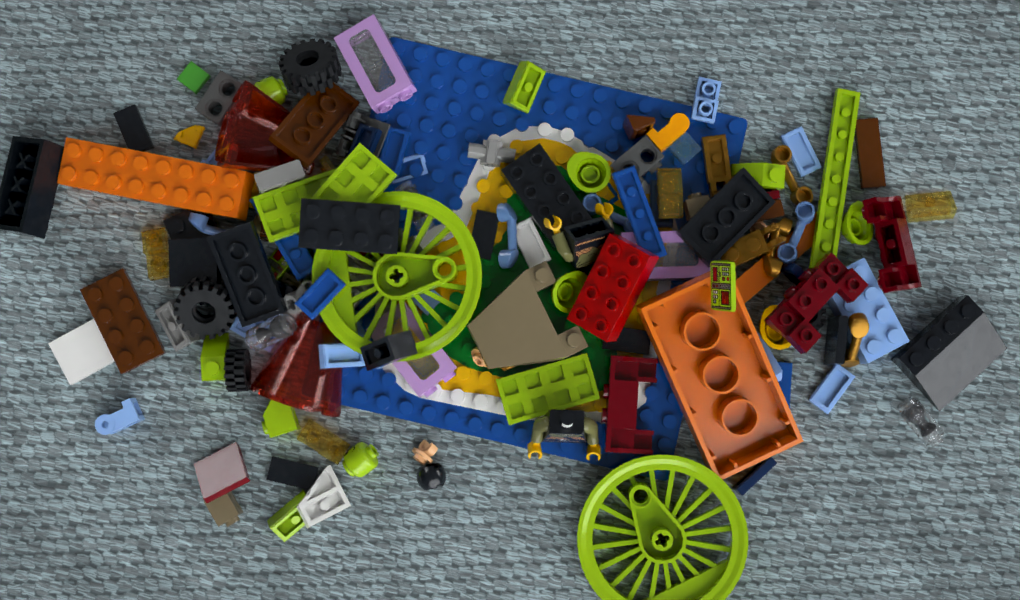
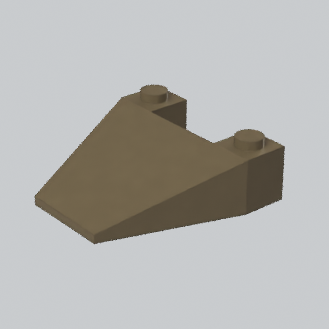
(517, 327)

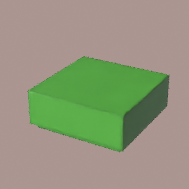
(193, 77)

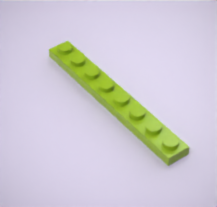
(835, 174)

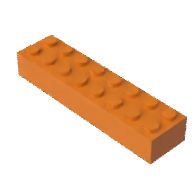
(156, 178)

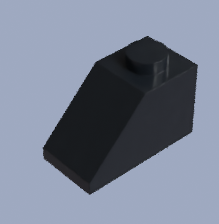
(388, 350)

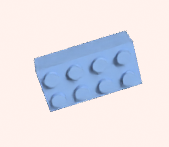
(884, 328)

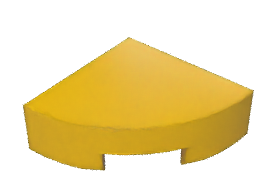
(190, 136)

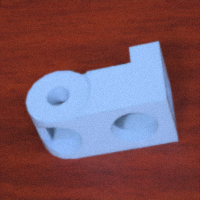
(121, 419)

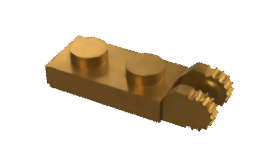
(716, 161)
(753, 245)

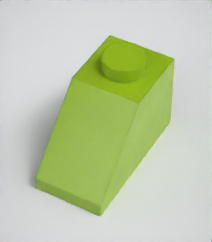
(768, 175)
(213, 357)
(279, 419)

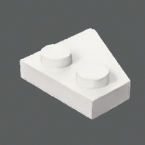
(323, 499)

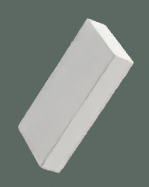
(531, 243)

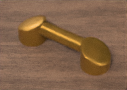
(782, 155)
(773, 265)
(859, 328)

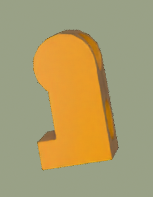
(670, 133)

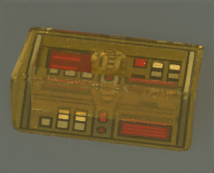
(930, 206)

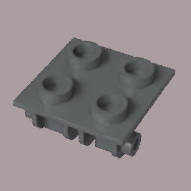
(353, 124)

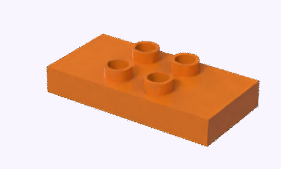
(719, 377)

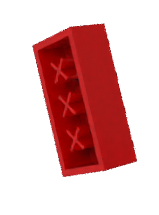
(612, 287)

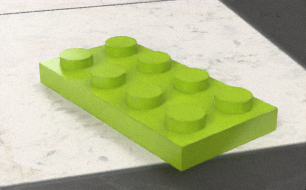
(357, 179)
(280, 206)
(547, 388)

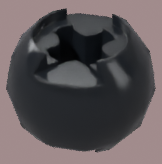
(431, 476)

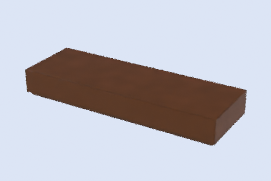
(869, 153)

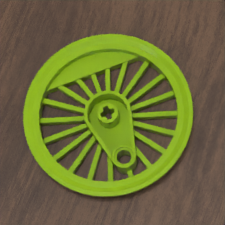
(419, 277)
(654, 517)

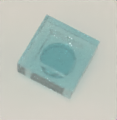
(684, 148)

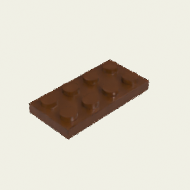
(313, 124)
(123, 321)

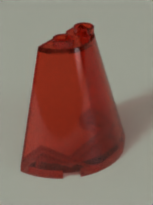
(246, 132)
(294, 371)

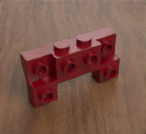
(894, 242)
(809, 296)
(621, 404)

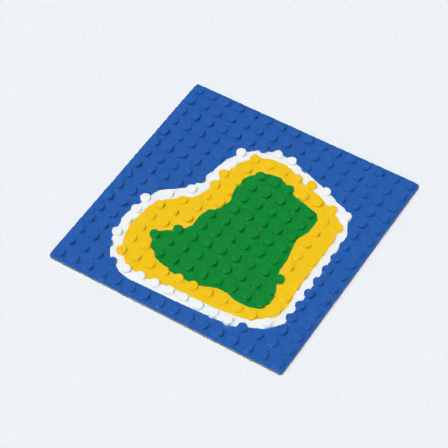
(463, 103)

